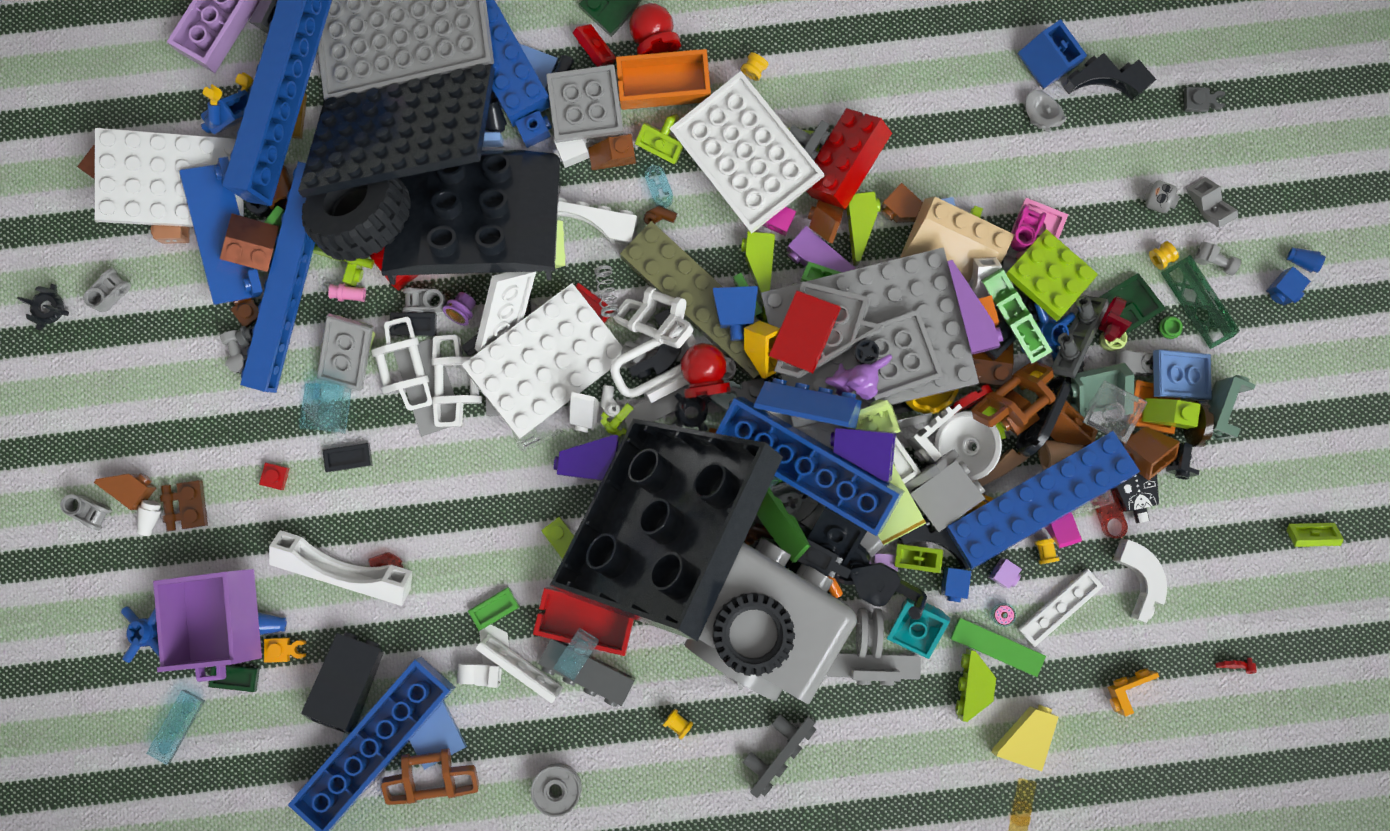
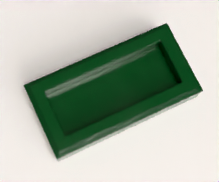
(237, 678)

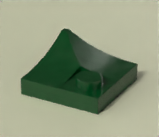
(609, 13)
(1140, 301)

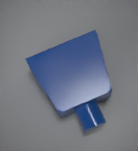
(735, 308)

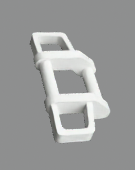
(647, 309)
(411, 344)
(439, 398)

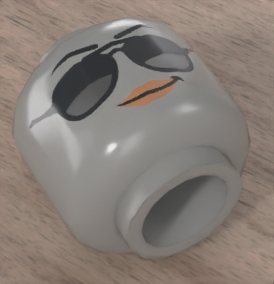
(1161, 196)

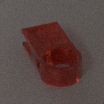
(1109, 512)

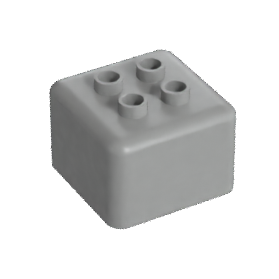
(818, 620)

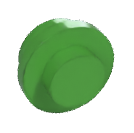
(1170, 327)

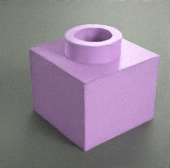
(1005, 573)

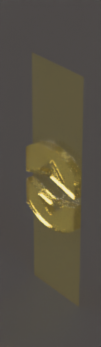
(1022, 805)

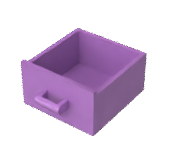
(207, 622)

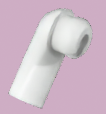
(608, 404)

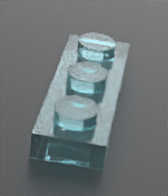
(175, 727)

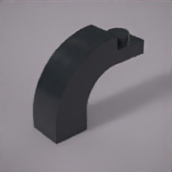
(662, 360)

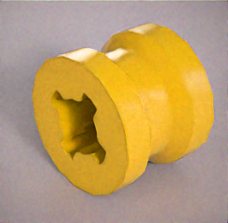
(754, 66)
(1163, 255)

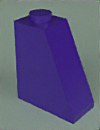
(866, 449)
(587, 460)

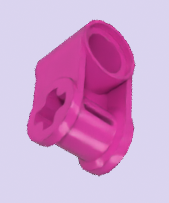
(1028, 225)

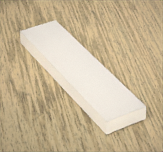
(1060, 607)
(519, 668)

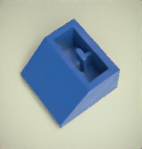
(1052, 54)

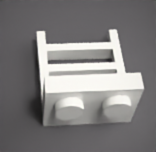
(924, 448)

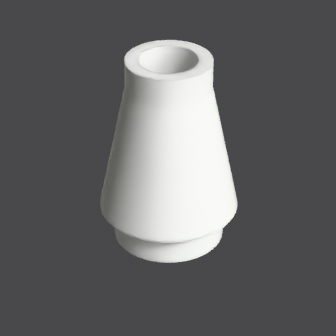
(147, 516)

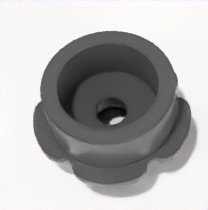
(244, 336)

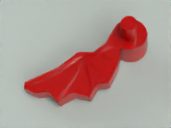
(1250, 666)

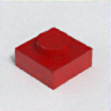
(274, 476)

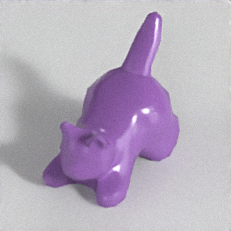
(860, 378)

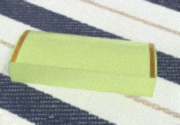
(905, 516)

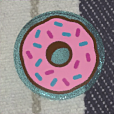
(1003, 614)

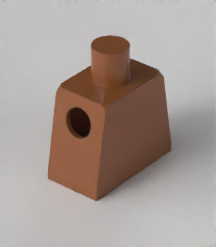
(1151, 451)

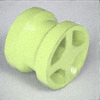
(1112, 346)

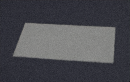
(417, 394)

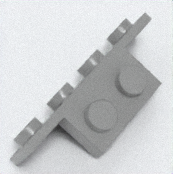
(883, 669)

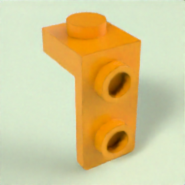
(1119, 700)

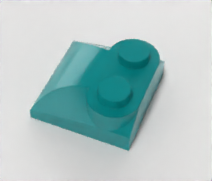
(921, 634)

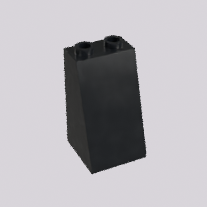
(343, 683)

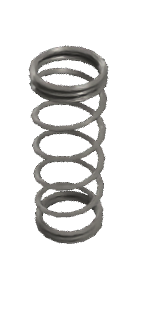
(604, 274)

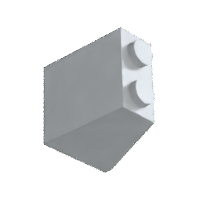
(948, 495)

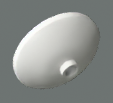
(961, 433)

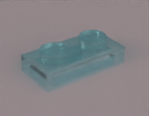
(576, 654)

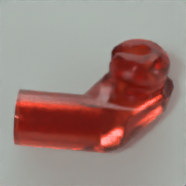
(385, 559)

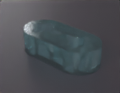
(664, 185)

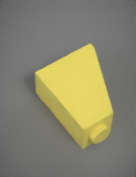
(1028, 738)

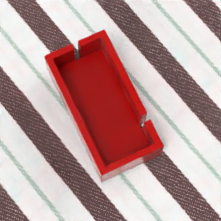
(848, 156)
(568, 614)

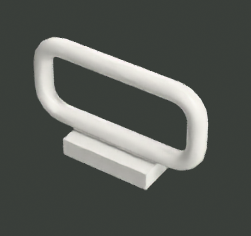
(659, 385)

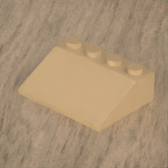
(959, 233)

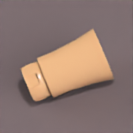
(1054, 452)

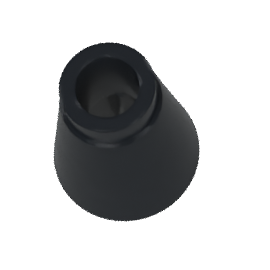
(495, 119)

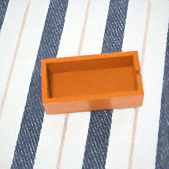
(663, 79)

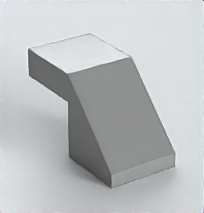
(1209, 202)

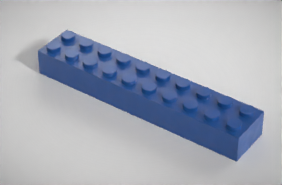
(275, 99)

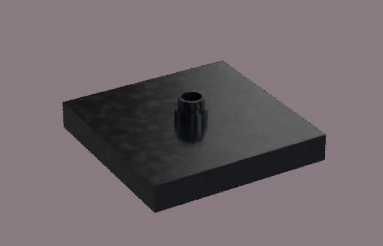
(667, 525)

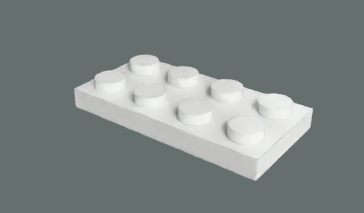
(504, 305)

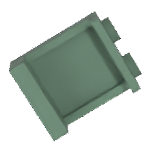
(1088, 382)
(1222, 403)

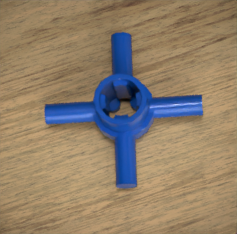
(1053, 329)
(140, 633)

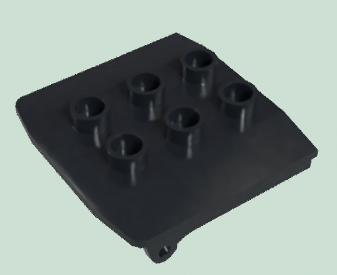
(480, 218)

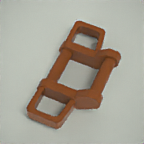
(1007, 407)
(448, 775)

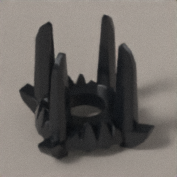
(56, 308)
(697, 402)

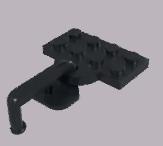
(873, 582)

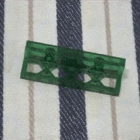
(1208, 298)

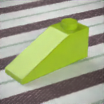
(861, 218)
(759, 258)

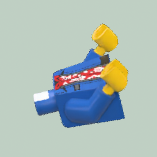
(227, 111)

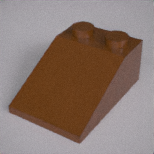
(994, 372)

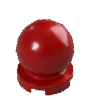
(653, 30)
(704, 369)

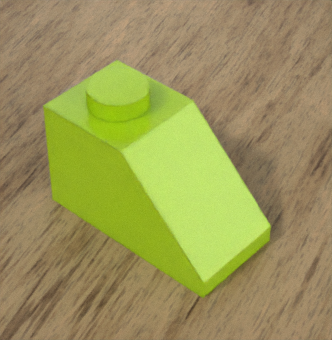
(1171, 413)

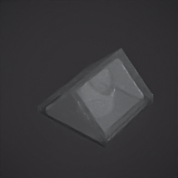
(1114, 411)

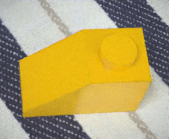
(758, 343)

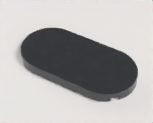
(1037, 434)

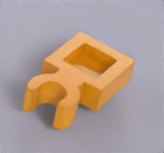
(280, 649)

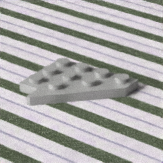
(847, 331)

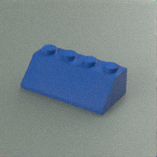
(809, 404)

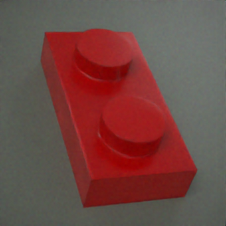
(594, 45)

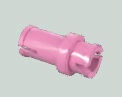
(345, 292)

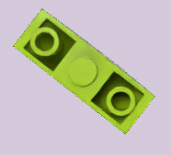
(976, 686)

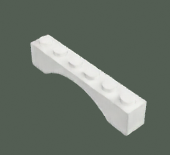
(615, 226)
(298, 556)

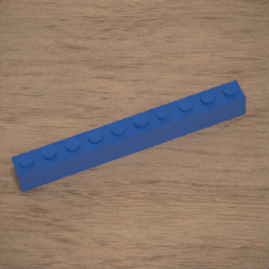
(281, 296)

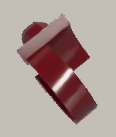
(1112, 323)

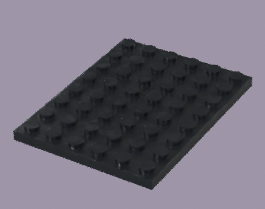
(399, 131)

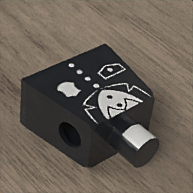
(1137, 495)

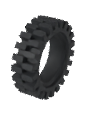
(777, 654)

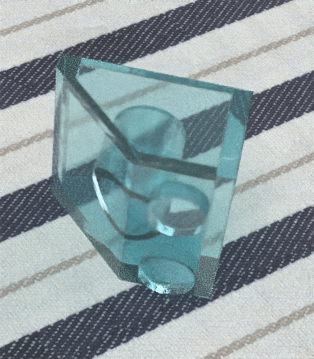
(325, 407)

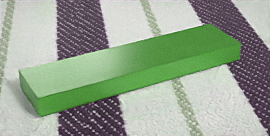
(998, 647)

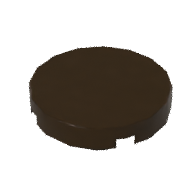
(1198, 435)

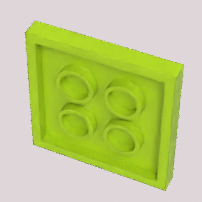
(1051, 275)

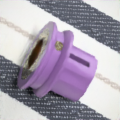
(460, 309)

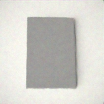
(344, 352)

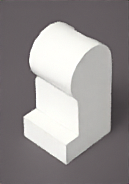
(479, 674)

